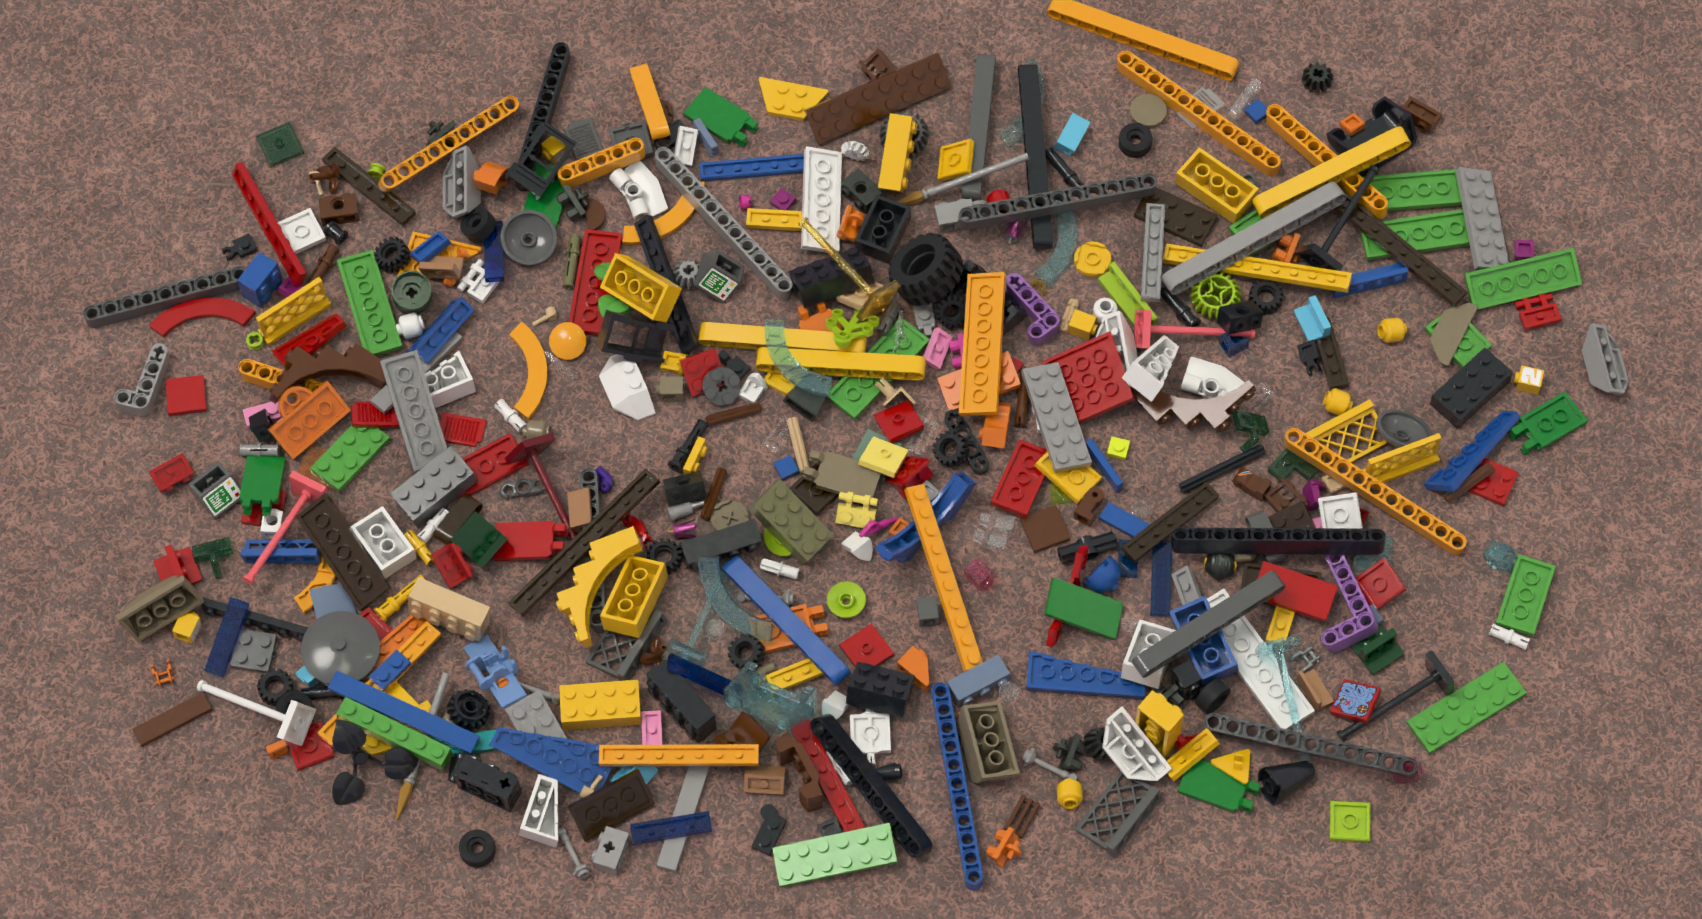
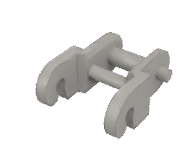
(1303, 654)

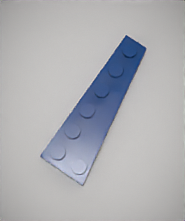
(1472, 454)
(1068, 677)

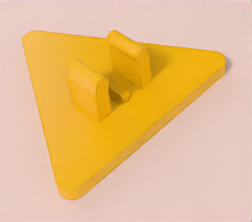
(1235, 765)

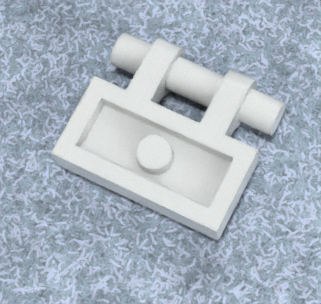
(479, 289)

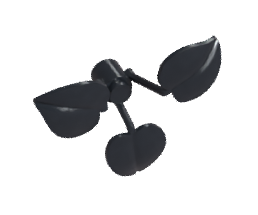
(349, 739)

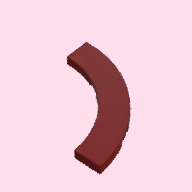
(201, 308)
(1054, 630)

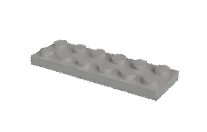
(1482, 218)
(414, 408)
(1056, 417)

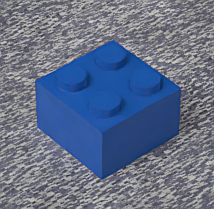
(260, 280)

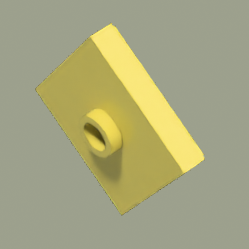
(883, 457)

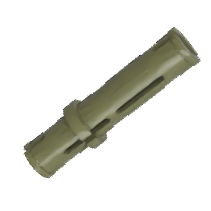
(571, 263)

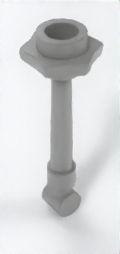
(787, 597)
(546, 694)
(1030, 757)
(581, 870)

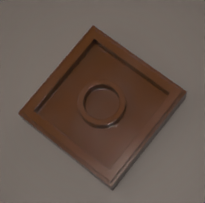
(1045, 529)

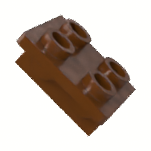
(744, 731)

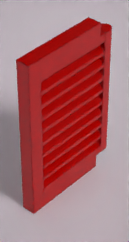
(367, 415)
(462, 429)

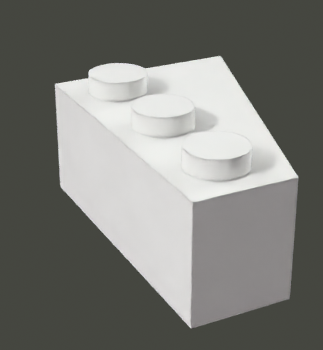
(541, 815)

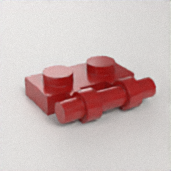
(1538, 316)

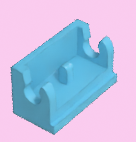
(1071, 134)

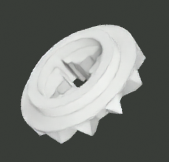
(855, 150)

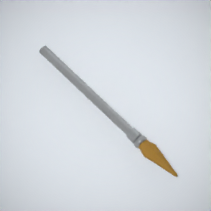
(917, 196)
(409, 781)

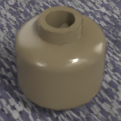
(536, 428)

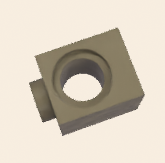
(671, 389)

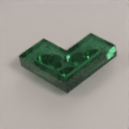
(1288, 462)

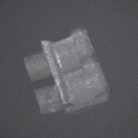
(997, 533)

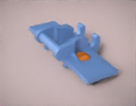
(501, 669)

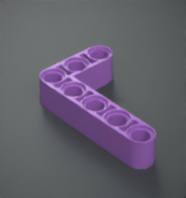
(1354, 600)

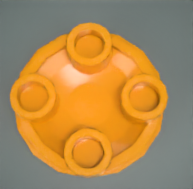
(567, 341)

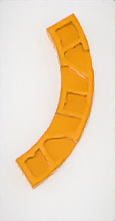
(667, 223)
(537, 370)
(323, 578)

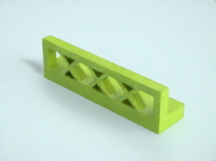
(1124, 293)

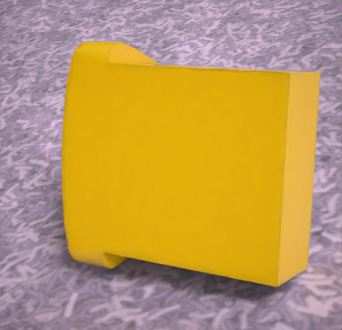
(672, 362)

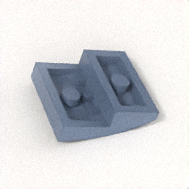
(331, 599)

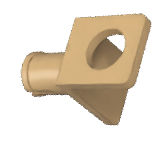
(890, 392)

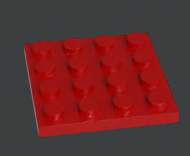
(1094, 377)

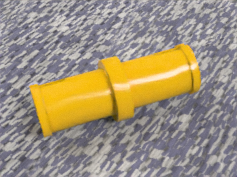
(419, 547)

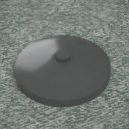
(342, 644)

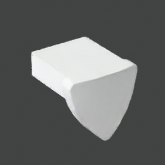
(753, 388)
(859, 546)
(835, 704)

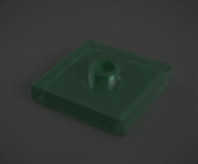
(279, 144)

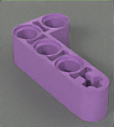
(1030, 305)

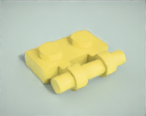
(855, 515)

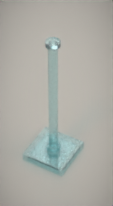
(1278, 647)
(688, 651)

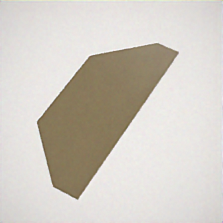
(1451, 330)

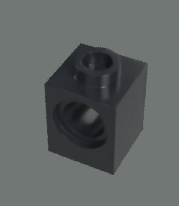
(260, 423)

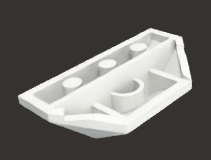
(1123, 336)
(626, 388)
(1132, 749)

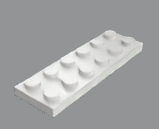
(821, 196)

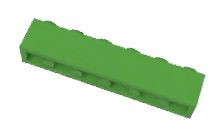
(395, 734)

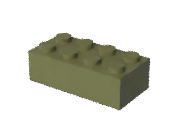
(790, 521)

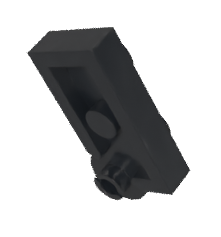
(769, 831)

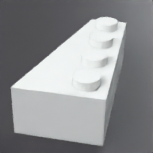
(1151, 368)
(450, 381)

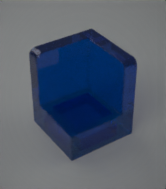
(1233, 344)

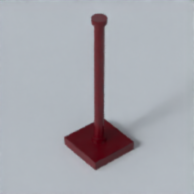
(531, 450)

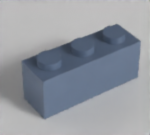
(978, 681)

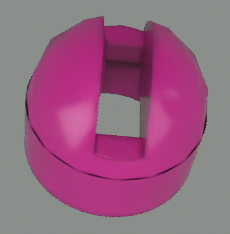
(744, 202)

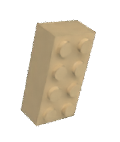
(448, 610)

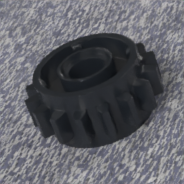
(472, 701)

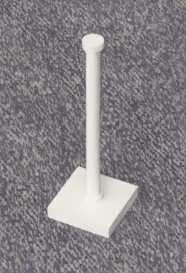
(295, 721)

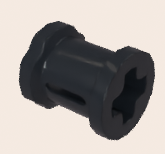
(335, 232)

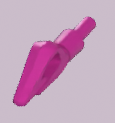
(874, 526)

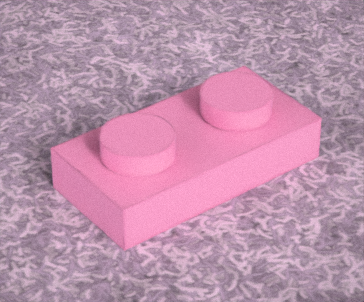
(937, 348)
(271, 408)
(651, 727)

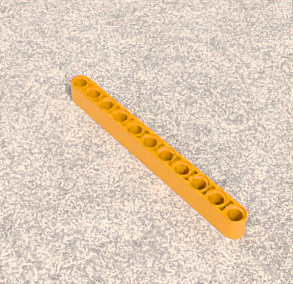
(1144, 38)
(1202, 120)
(1378, 500)

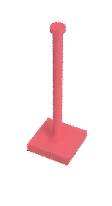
(1143, 329)
(307, 491)

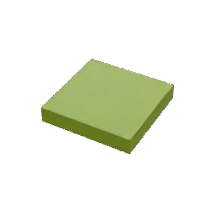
(1349, 821)

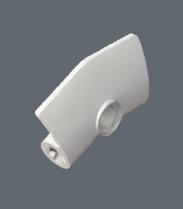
(649, 194)
(1204, 375)

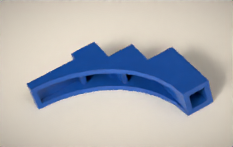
(945, 506)

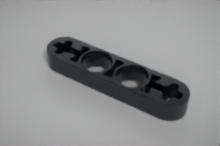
(962, 426)

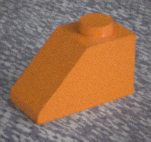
(915, 663)

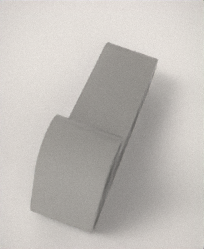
(147, 379)

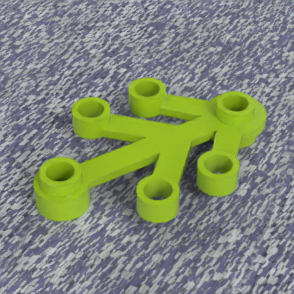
(845, 337)

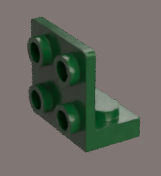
(478, 539)

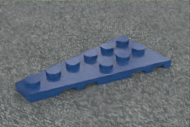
(562, 759)

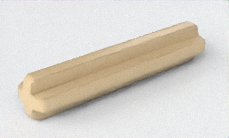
(798, 443)

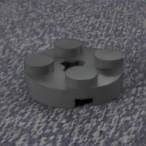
(712, 392)

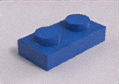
(389, 670)

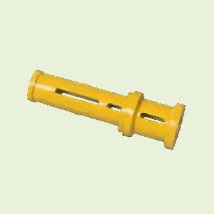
(393, 603)

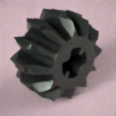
(1317, 77)
(1093, 744)

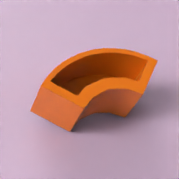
(490, 177)
(996, 427)

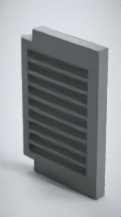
(585, 136)

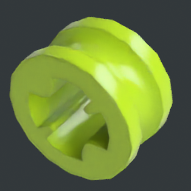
(376, 170)
(255, 346)

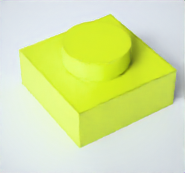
(1118, 448)

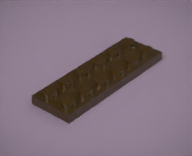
(343, 552)

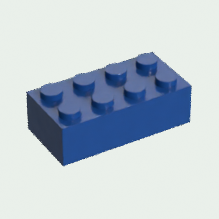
(1211, 657)

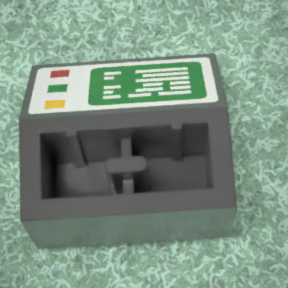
(718, 275)
(215, 490)

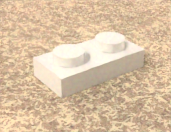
(686, 145)

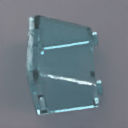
(768, 702)

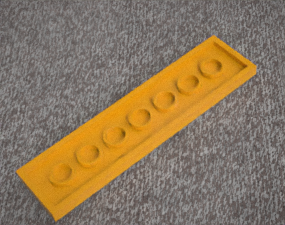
(982, 344)

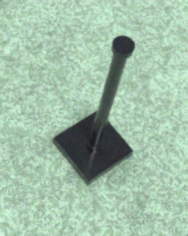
(1318, 256)
(1437, 674)

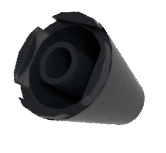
(1284, 780)

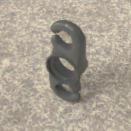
(514, 485)

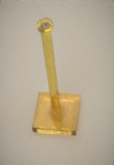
(877, 299)

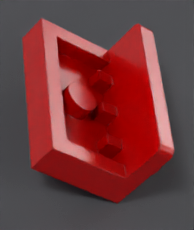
(171, 472)
(452, 565)

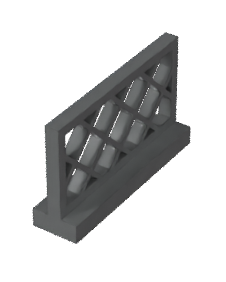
(631, 659)
(1130, 824)

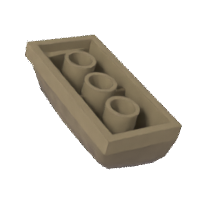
(159, 606)
(986, 742)

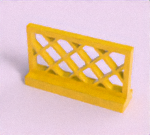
(290, 319)
(1343, 421)
(1405, 459)

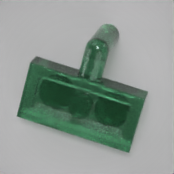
(1251, 424)
(212, 551)

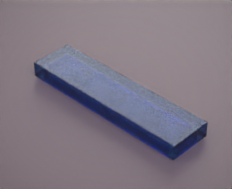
(494, 256)
(1161, 580)
(227, 637)
(697, 673)
(671, 828)

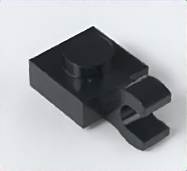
(736, 364)

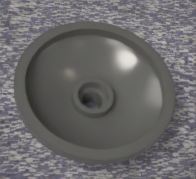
(528, 225)
(1401, 427)

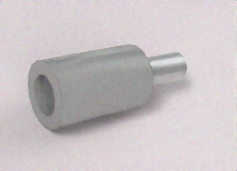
(682, 510)

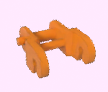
(160, 681)

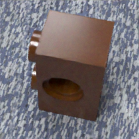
(348, 213)

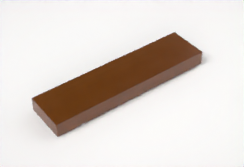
(172, 719)

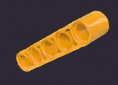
(649, 101)
(608, 156)
(260, 369)

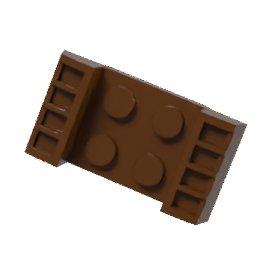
(789, 750)

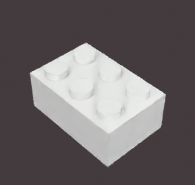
(384, 542)
(1143, 638)

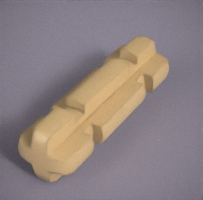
(1072, 305)

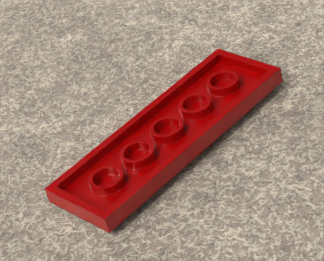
(596, 249)

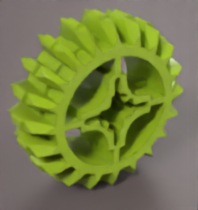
(1221, 287)

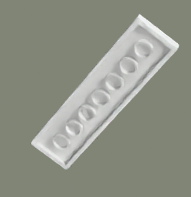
(1262, 672)

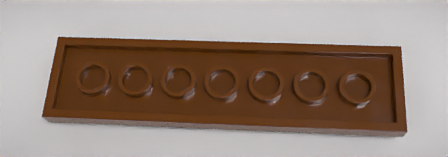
(877, 98)

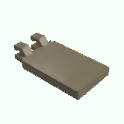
(841, 474)

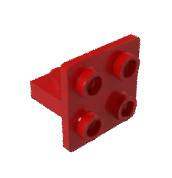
(911, 473)
(179, 564)

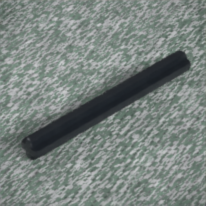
(1221, 468)

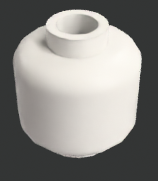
(1104, 307)
(410, 325)

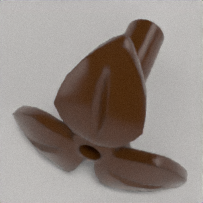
(325, 173)
(657, 649)

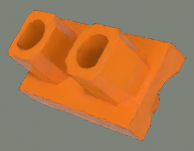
(850, 224)
(1290, 243)
(1007, 847)

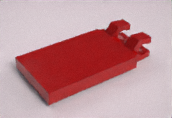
(530, 540)

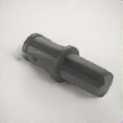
(889, 317)

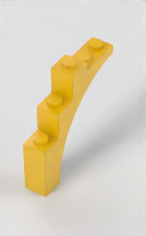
(588, 577)

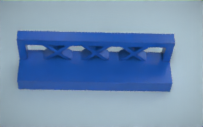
(1375, 279)
(442, 329)
(282, 554)

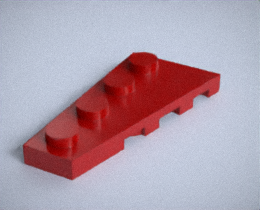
(311, 338)

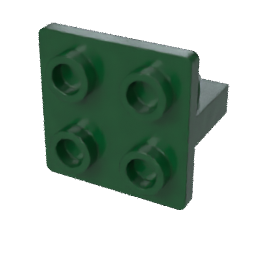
(1378, 650)

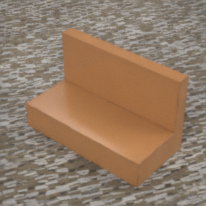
(442, 267)
(579, 509)
(1314, 689)
(764, 779)

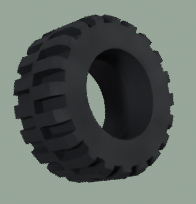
(926, 269)

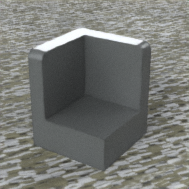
(927, 611)

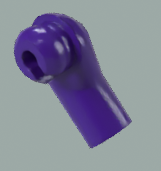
(606, 479)

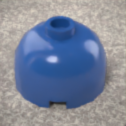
(1104, 576)

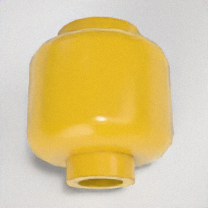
(1392, 330)
(1337, 401)
(1069, 793)

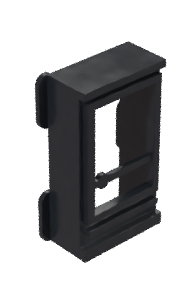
(527, 177)
(653, 343)

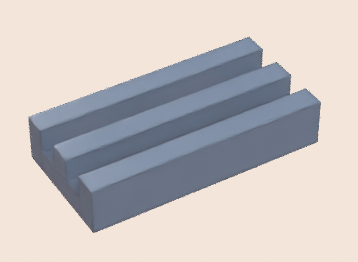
(706, 138)

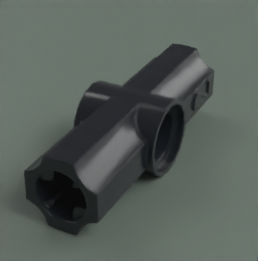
(1096, 545)

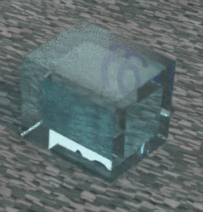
(1500, 556)

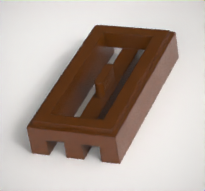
(1028, 802)

